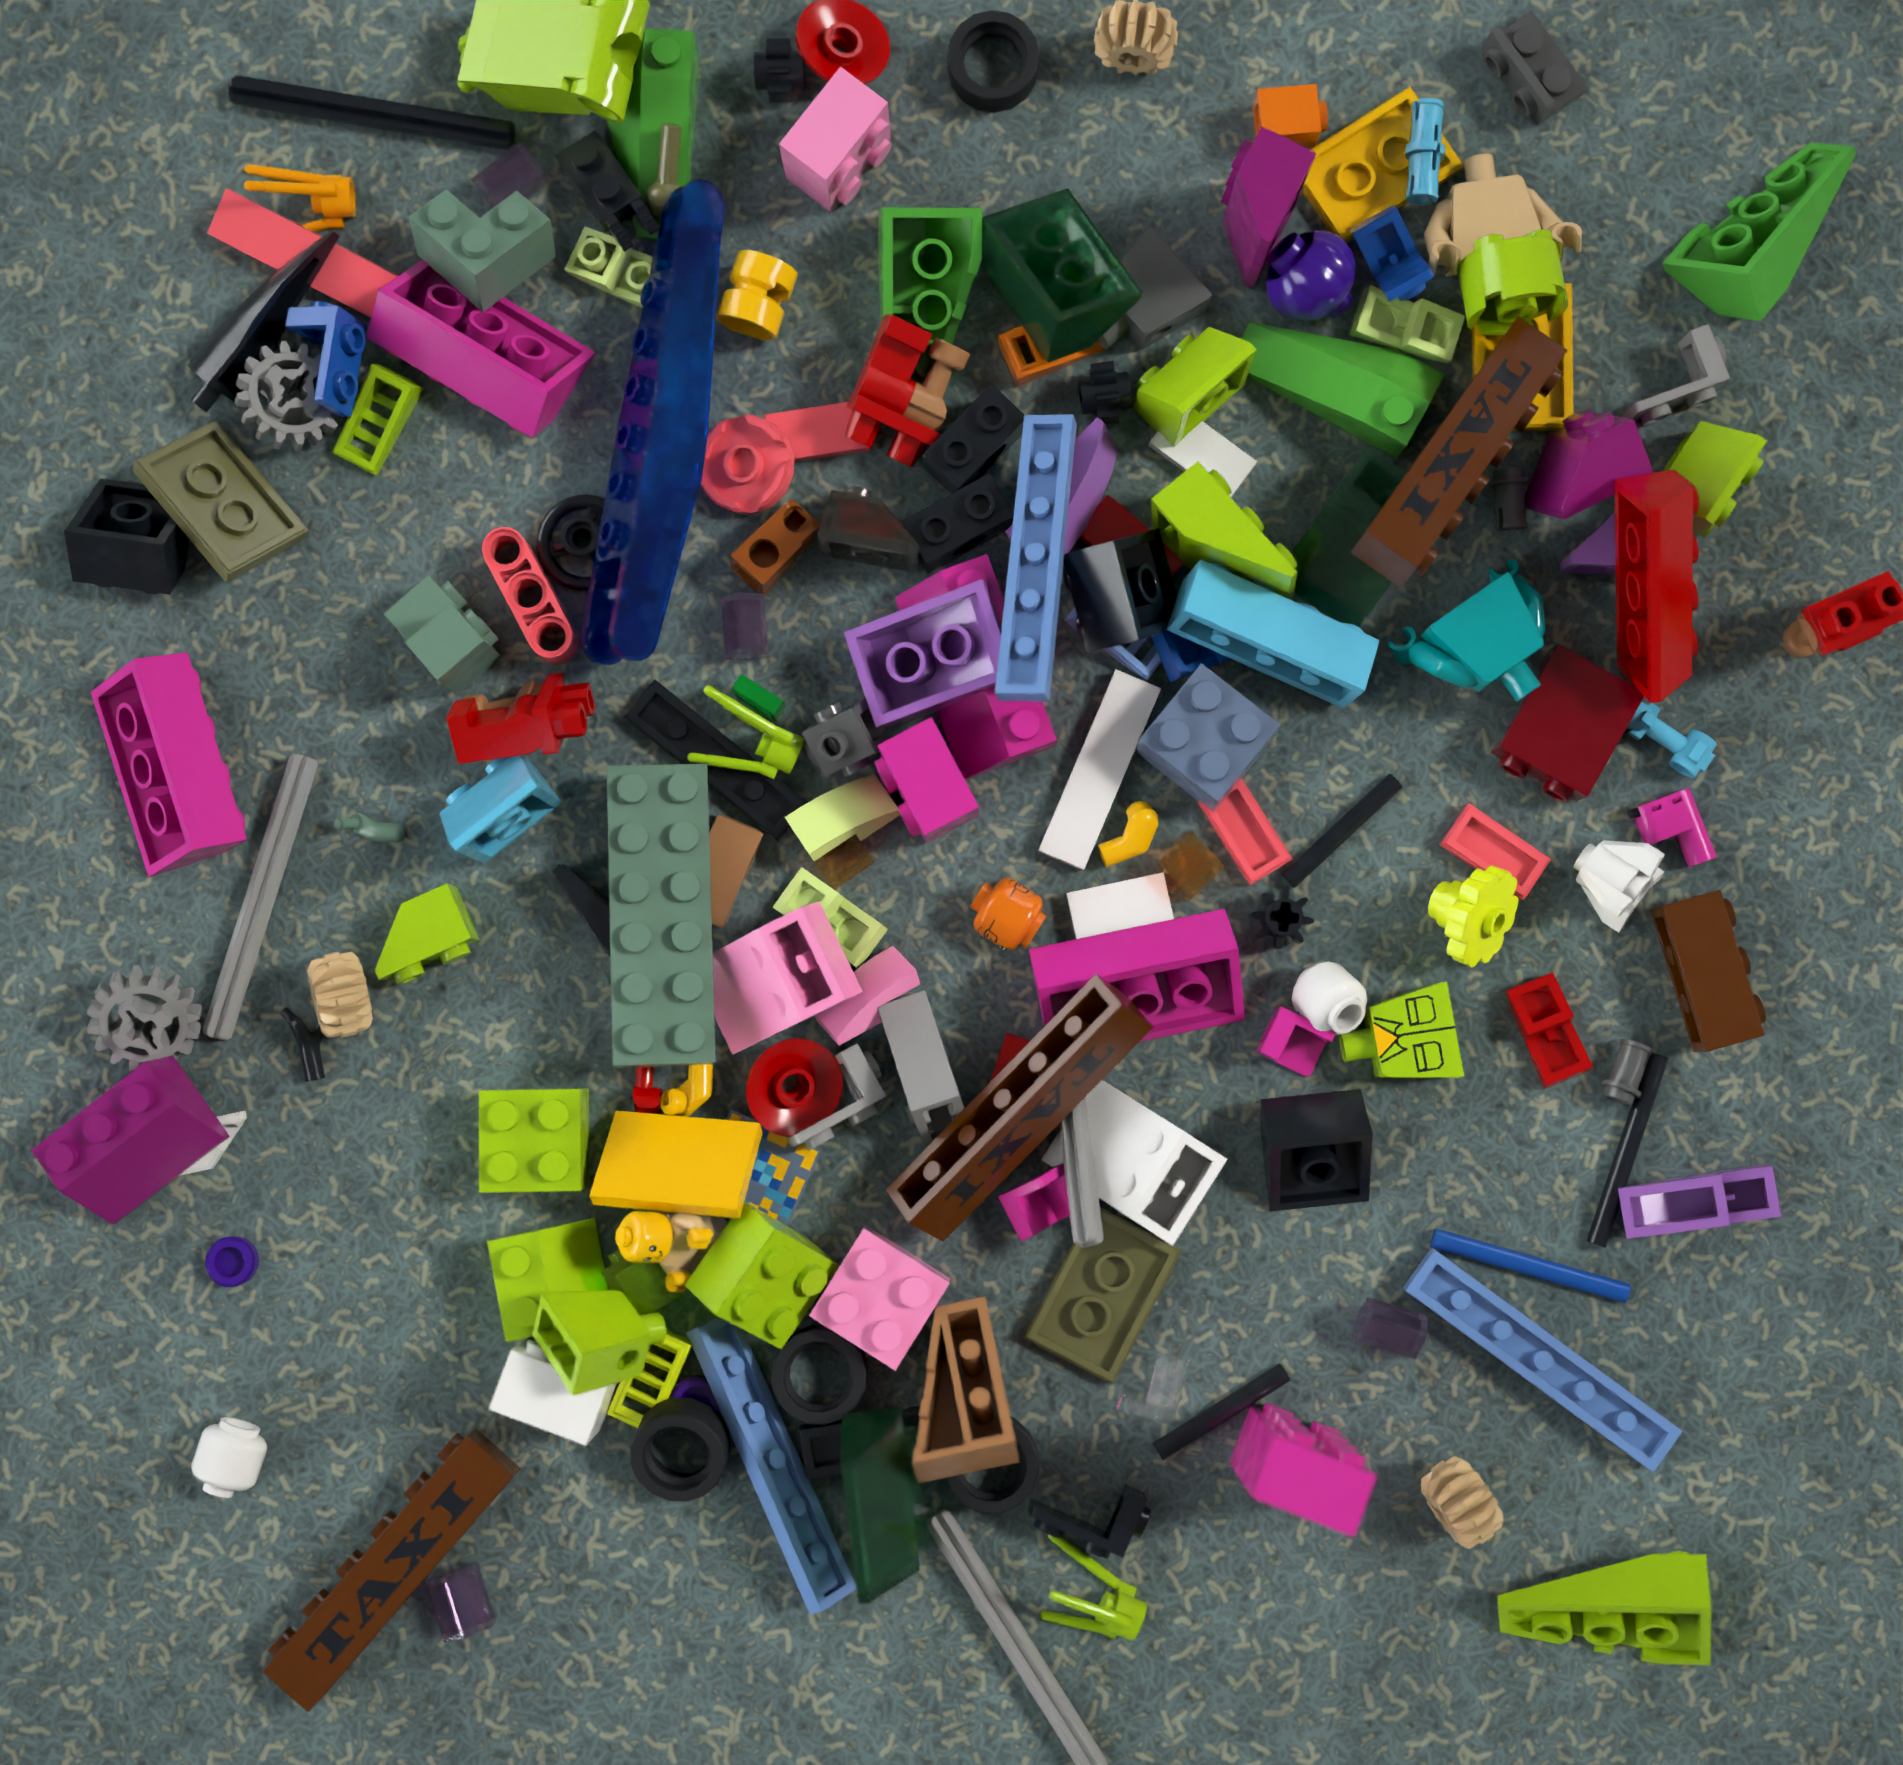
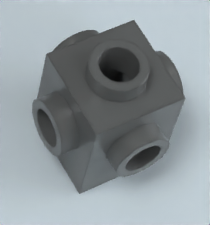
(843, 738)

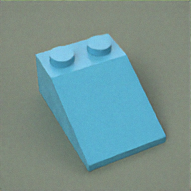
(497, 808)

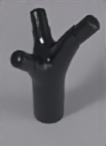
(308, 1045)

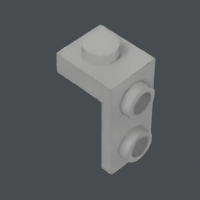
(1706, 365)
(860, 1075)

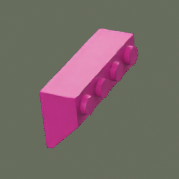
(491, 357)
(982, 728)
(168, 762)
(1174, 971)

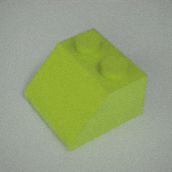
(1194, 383)
(542, 1262)

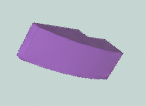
(1091, 472)
(1699, 1201)

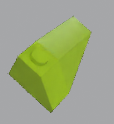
(1637, 1603)

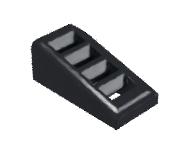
(588, 902)

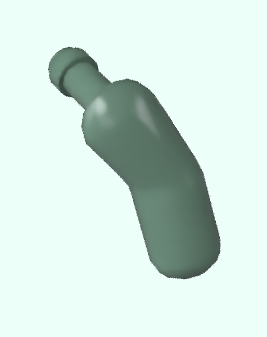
(372, 830)

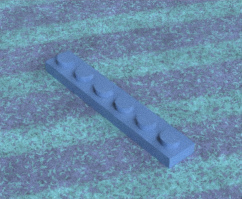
(1036, 558)
(1542, 1360)
(772, 1463)

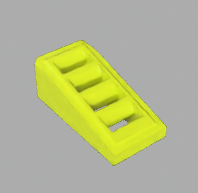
(673, 1343)

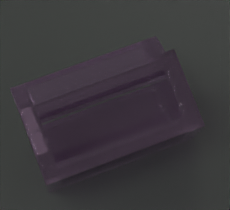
(510, 173)
(745, 626)
(1390, 1328)
(460, 1602)

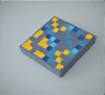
(778, 1173)

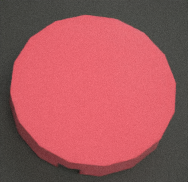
(747, 464)

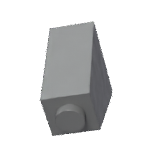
(921, 1063)

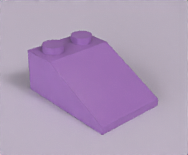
(927, 655)

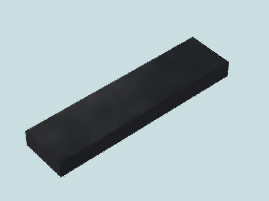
(684, 731)

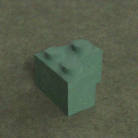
(486, 253)
(443, 637)

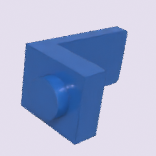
(1392, 255)
(341, 355)

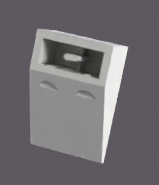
(1144, 1162)

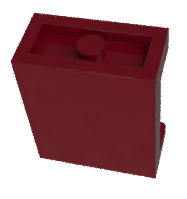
(1568, 725)

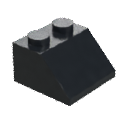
(125, 540)
(1120, 590)
(1316, 1149)

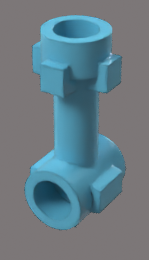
(1691, 752)

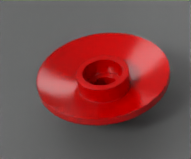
(845, 26)
(809, 1101)

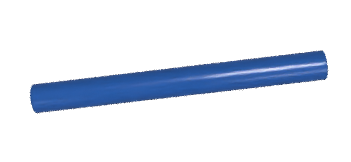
(1530, 1265)

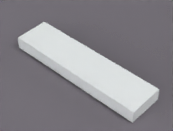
(1099, 770)

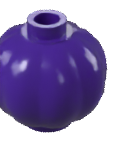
(1310, 276)

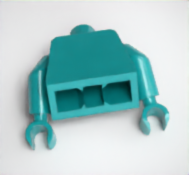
(1483, 637)

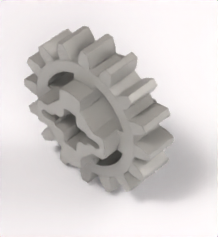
(275, 383)
(144, 1017)

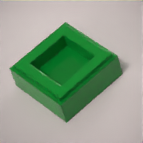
(758, 698)

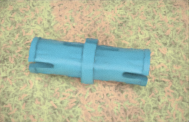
(1425, 151)

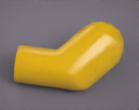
(1136, 837)
(690, 1094)

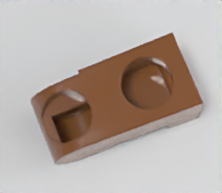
(774, 547)

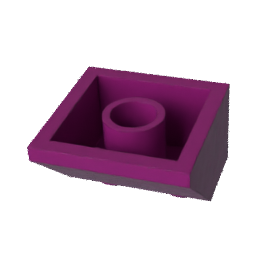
(1583, 461)

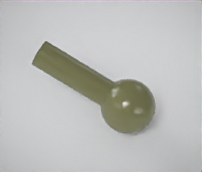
(667, 169)

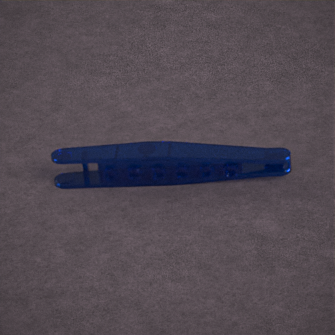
(658, 433)

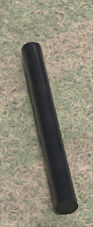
(1627, 1150)

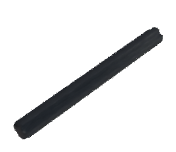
(371, 112)

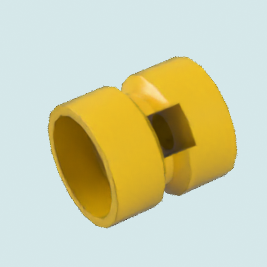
(758, 290)

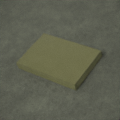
(220, 500)
(1103, 1297)

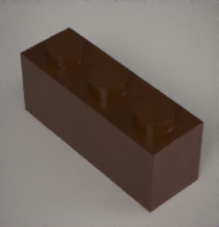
(1709, 971)

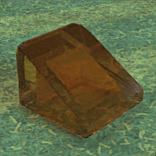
(844, 862)
(1190, 865)

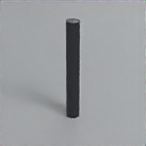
(1341, 830)
(1221, 1411)

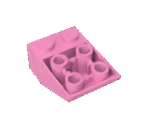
(779, 977)

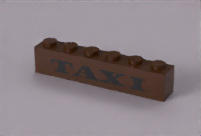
(1459, 452)
(1019, 1108)
(391, 1569)

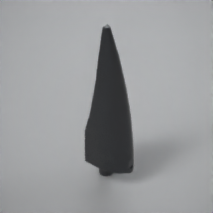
(255, 323)

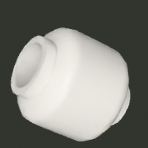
(1330, 998)
(229, 1457)

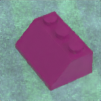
(1262, 197)
(131, 1140)

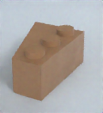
(964, 1401)

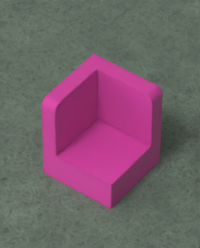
(1293, 1041)
(1037, 1202)

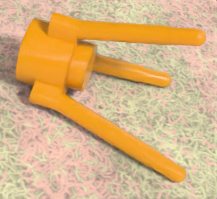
(329, 193)

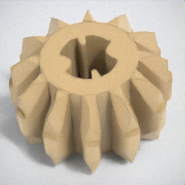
(1135, 37)
(340, 994)
(1462, 1502)

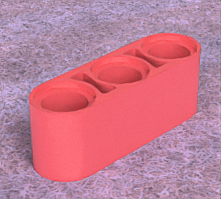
(515, 579)

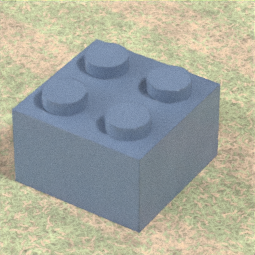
(1207, 737)

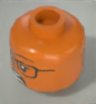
(1007, 913)

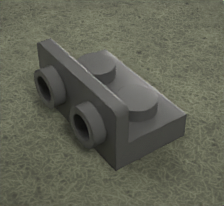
(1532, 68)

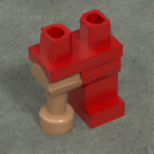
(891, 398)
(1846, 618)
(520, 724)

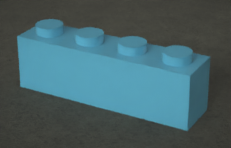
(1273, 634)

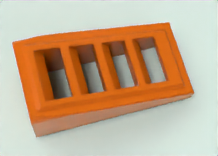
(1025, 373)

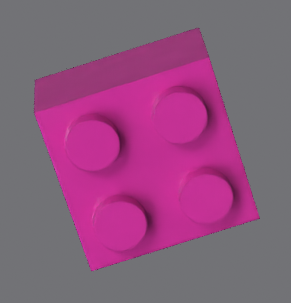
(927, 780)

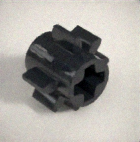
(779, 70)
(1105, 392)
(1271, 927)

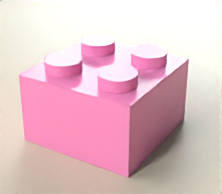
(837, 141)
(880, 1297)

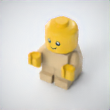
(669, 1239)

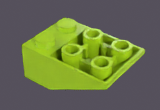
(1207, 525)

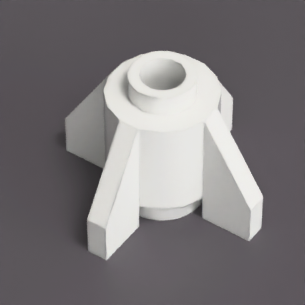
(1617, 877)

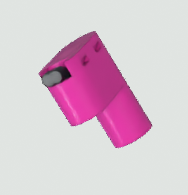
(1676, 817)

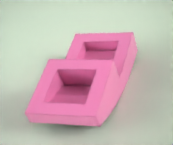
(881, 981)

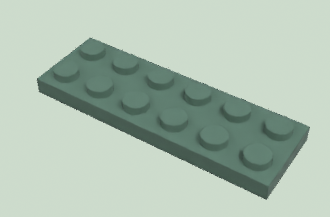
(660, 915)

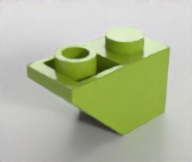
(424, 931)

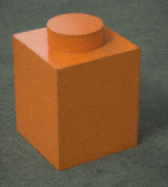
(1291, 113)

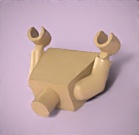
(1489, 207)

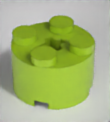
(1512, 281)

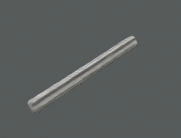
(260, 897)
(1014, 1639)

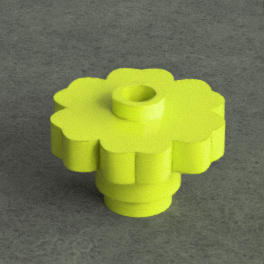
(1475, 913)

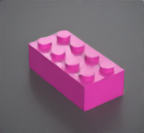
(1302, 1468)

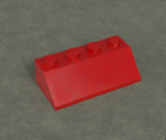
(1655, 581)

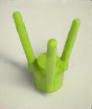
(776, 746)
(1114, 1616)

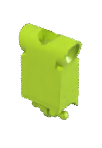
(554, 54)

